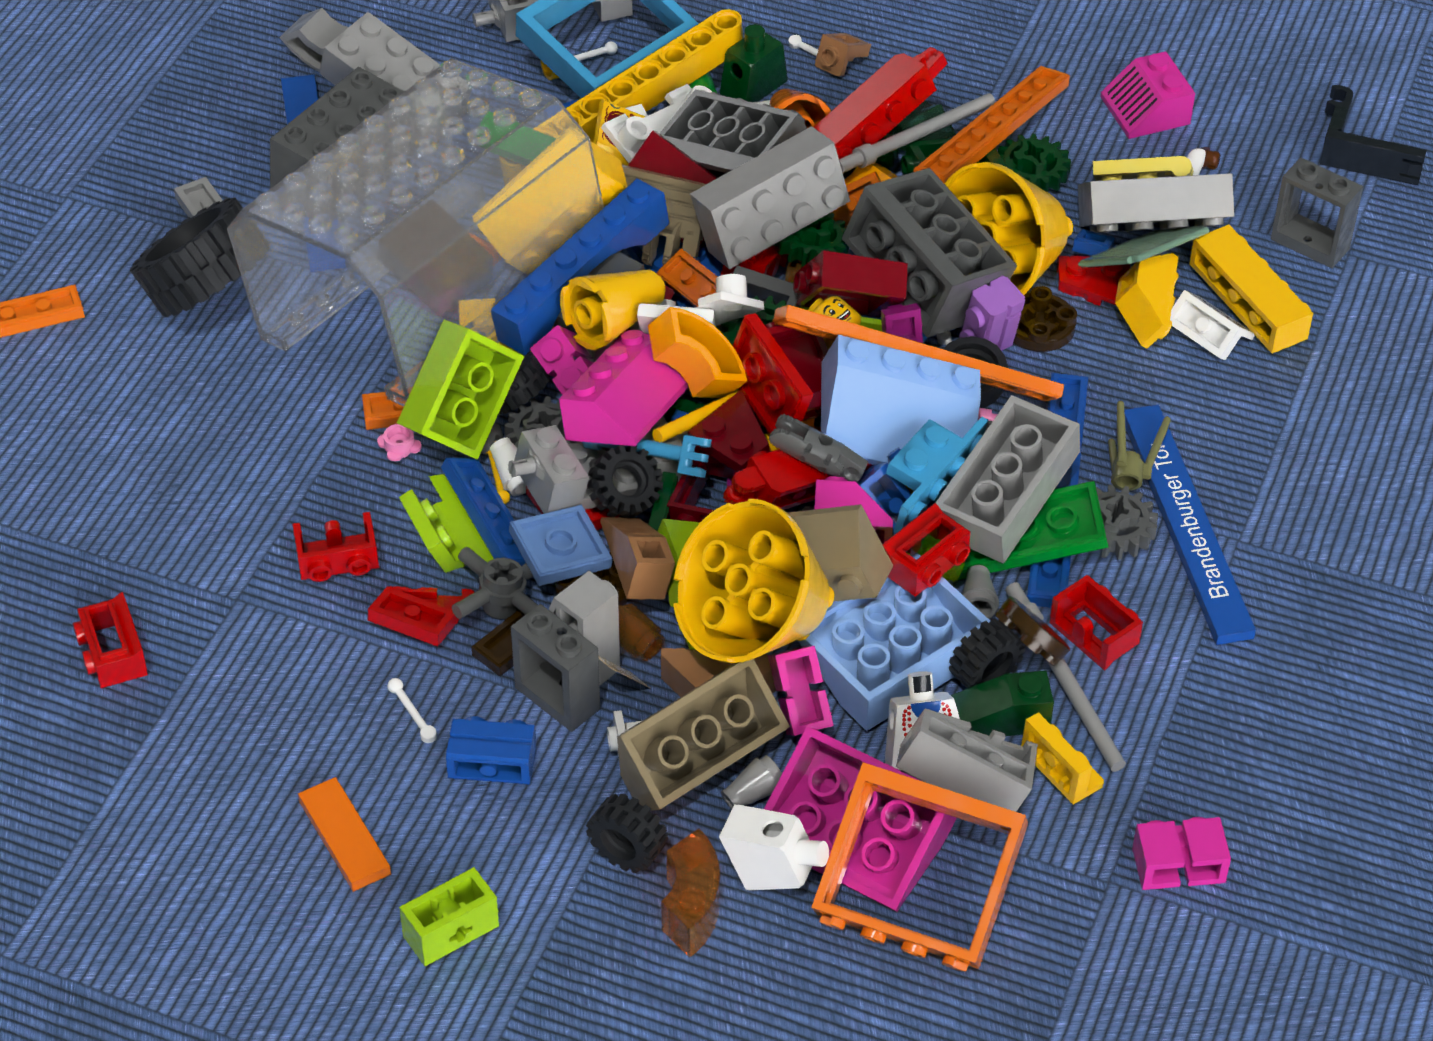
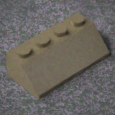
(846, 550)
(699, 735)

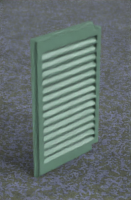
(1144, 246)

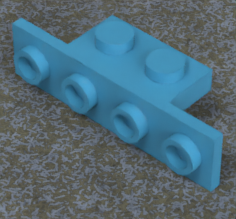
(929, 464)

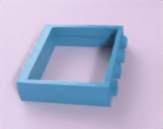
(543, 14)

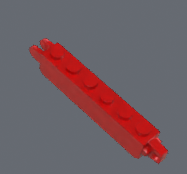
(882, 101)
(775, 479)

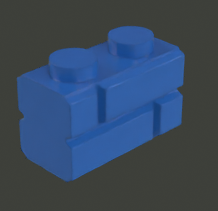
(491, 750)

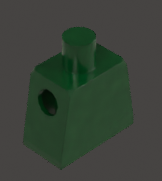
(753, 66)

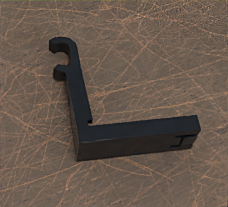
(1364, 153)

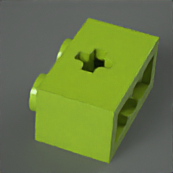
(449, 916)

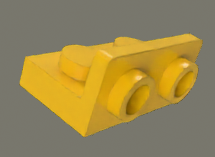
(1059, 761)

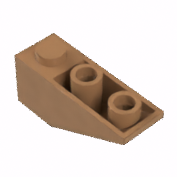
(639, 556)

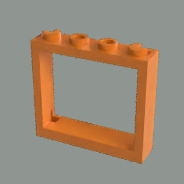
(935, 798)

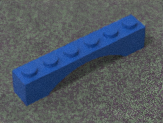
(534, 304)

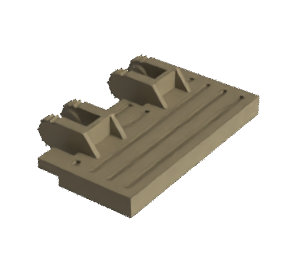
(681, 213)

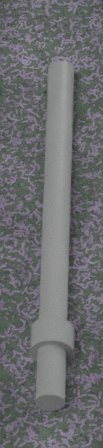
(868, 154)
(1076, 695)

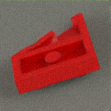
(1089, 282)
(416, 612)

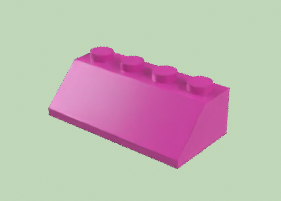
(620, 394)

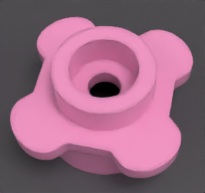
(398, 442)

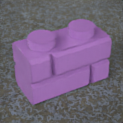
(994, 312)

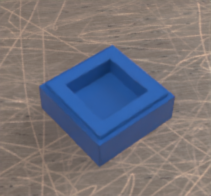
(1092, 243)

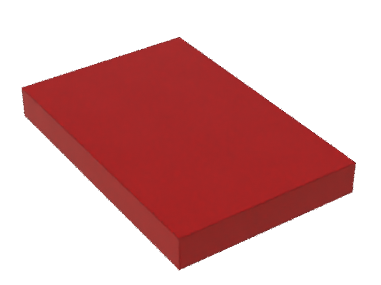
(772, 380)

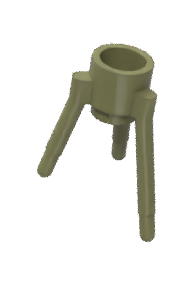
(1127, 465)

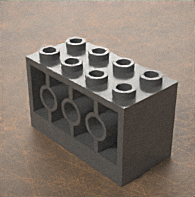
(326, 120)
(728, 131)
(927, 227)

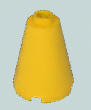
(607, 304)

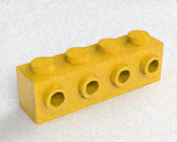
(1251, 289)

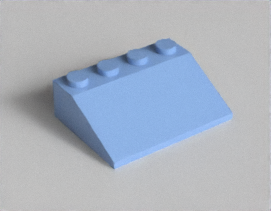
(884, 396)
(876, 642)

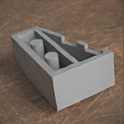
(968, 762)

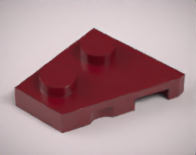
(733, 433)

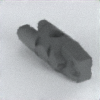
(817, 449)

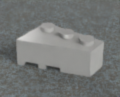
(593, 611)

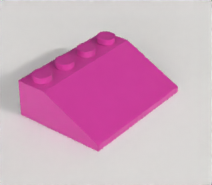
(895, 836)

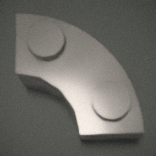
(310, 36)

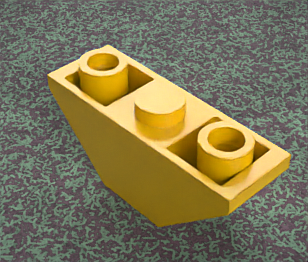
(1147, 297)

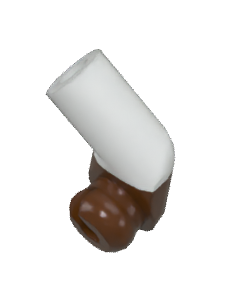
(1203, 158)

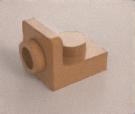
(837, 50)

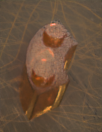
(693, 903)

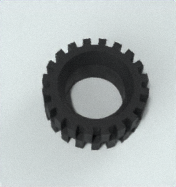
(190, 260)

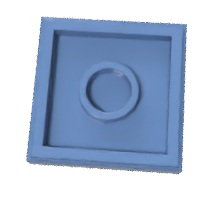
(560, 545)

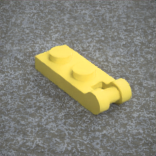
(1142, 168)

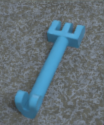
(684, 454)

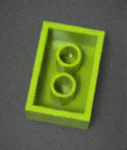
(460, 389)

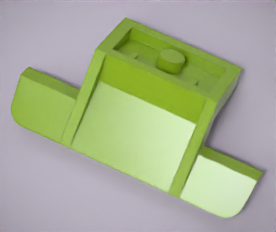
(444, 525)

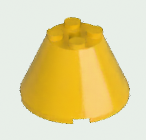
(1016, 215)
(748, 583)

